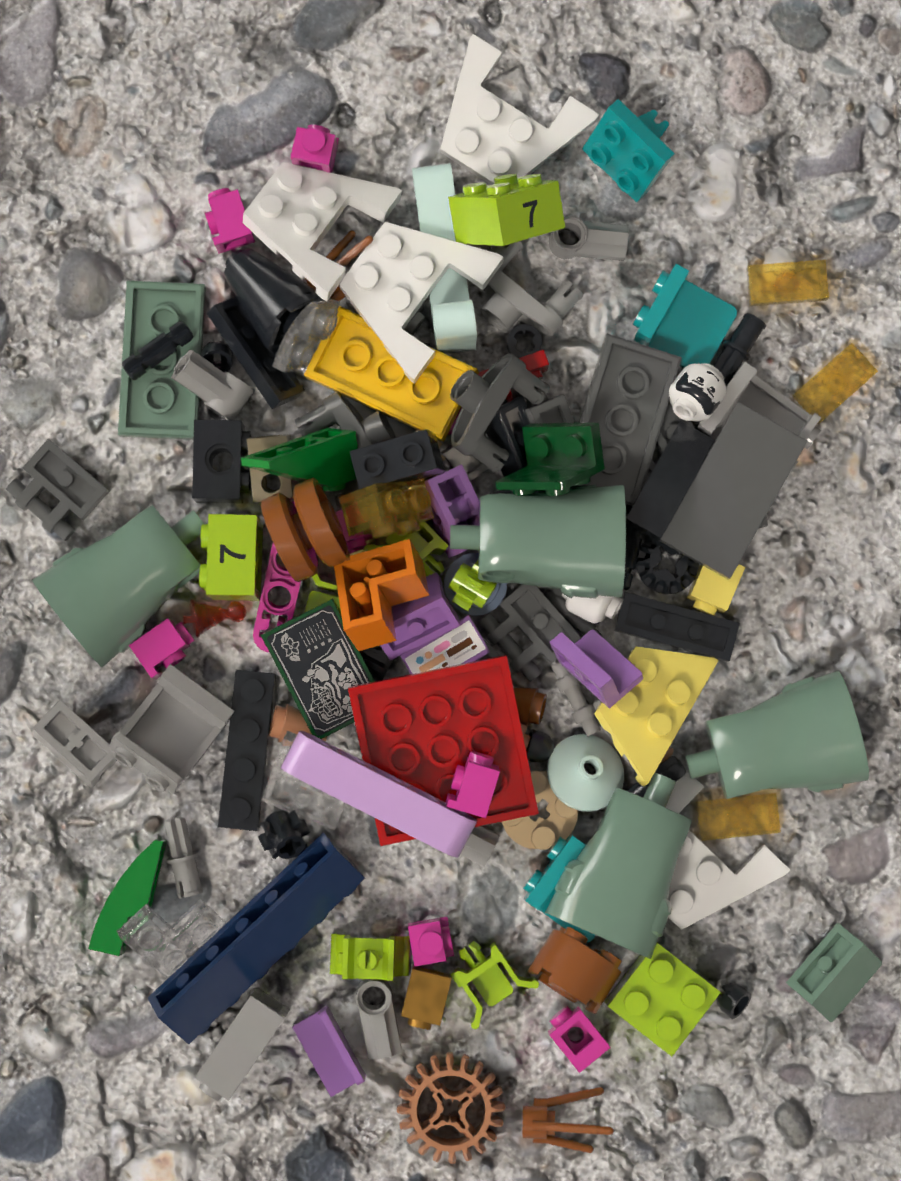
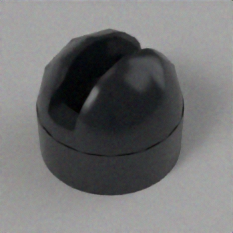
(218, 348)
(539, 746)
(734, 1000)

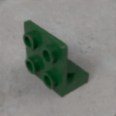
(556, 458)

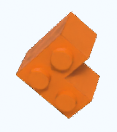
(373, 584)

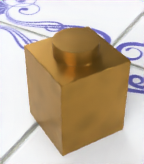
(426, 997)

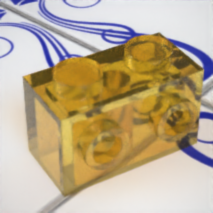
(387, 509)

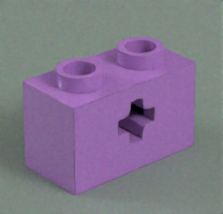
(452, 503)

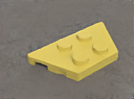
(655, 709)

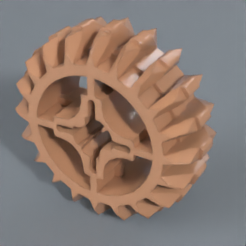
(472, 1135)

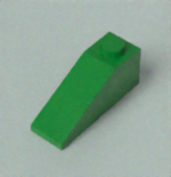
(315, 455)

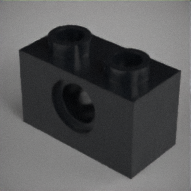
(209, 440)
(398, 459)

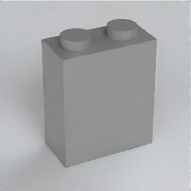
(241, 1045)

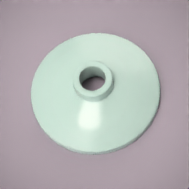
(571, 781)

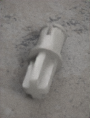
(182, 858)

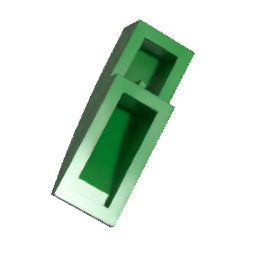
(129, 895)

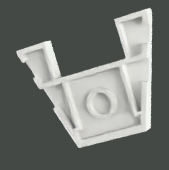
(494, 136)
(299, 210)
(397, 277)
(702, 880)

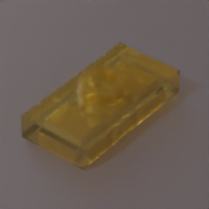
(787, 283)
(835, 382)
(738, 816)

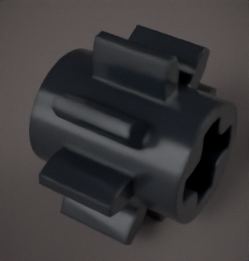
(284, 834)

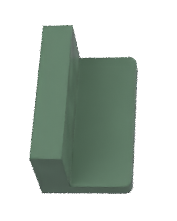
(834, 972)

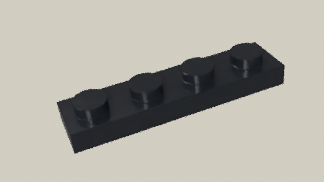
(246, 750)

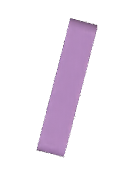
(378, 794)

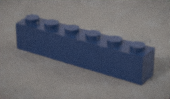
(255, 939)

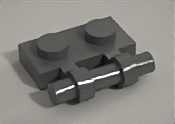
(66, 481)
(537, 620)

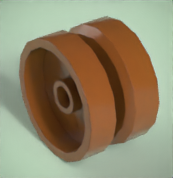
(305, 530)

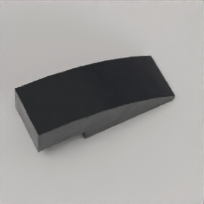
(669, 481)

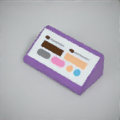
(452, 648)

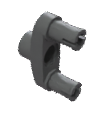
(482, 399)
(341, 412)

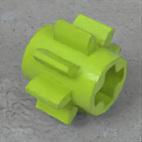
(469, 588)

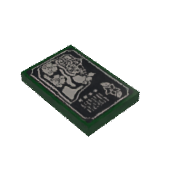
(319, 666)

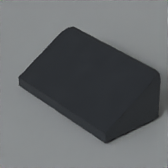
(508, 434)

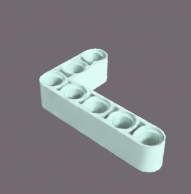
(449, 301)

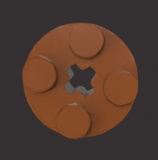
(576, 969)

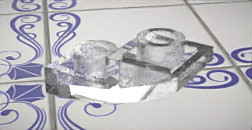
(312, 324)

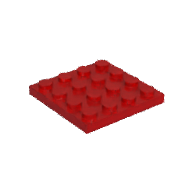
(430, 723)

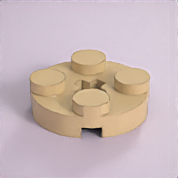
(543, 832)

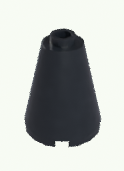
(267, 294)

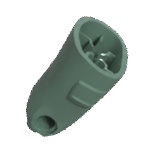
(551, 541)
(121, 581)
(787, 742)
(625, 870)

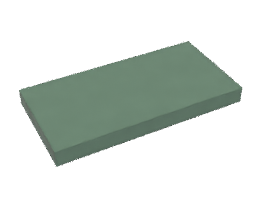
(155, 402)

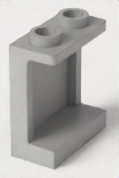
(765, 400)
(170, 730)

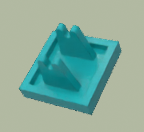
(629, 148)

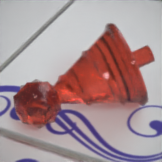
(207, 616)

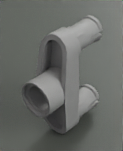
(512, 303)

